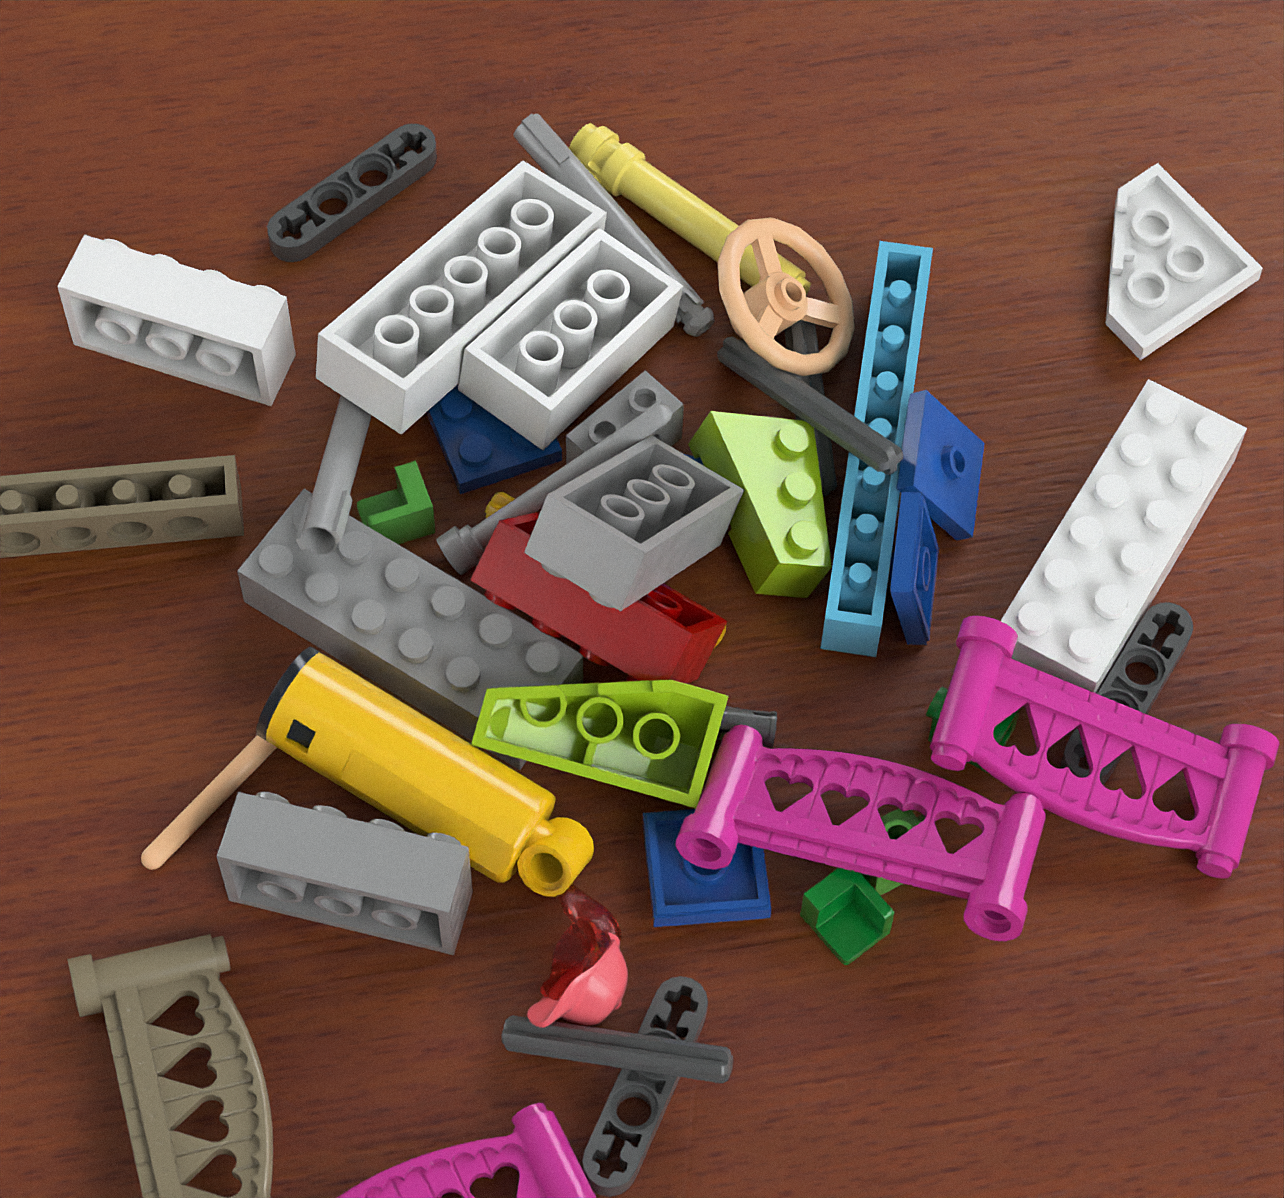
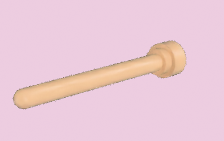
(206, 803)

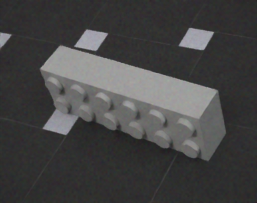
(401, 621)

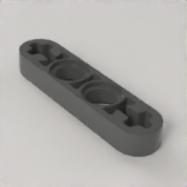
(345, 185)
(1122, 689)
(651, 1087)

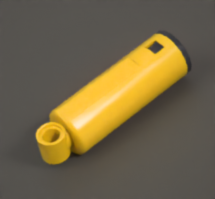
(422, 774)

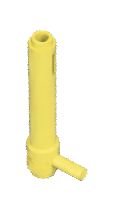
(626, 173)

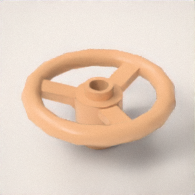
(781, 299)

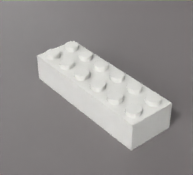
(409, 332)
(1121, 536)

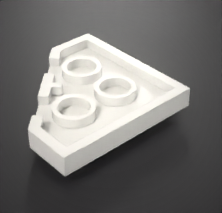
(1168, 263)

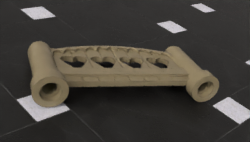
(133, 994)

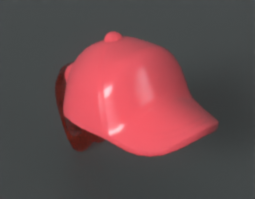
(586, 966)

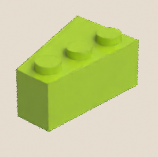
(781, 513)

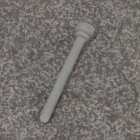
(467, 544)

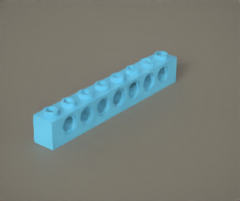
(871, 496)

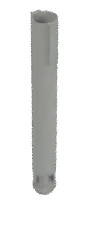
(568, 170)
(331, 502)

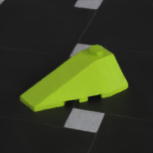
(621, 733)

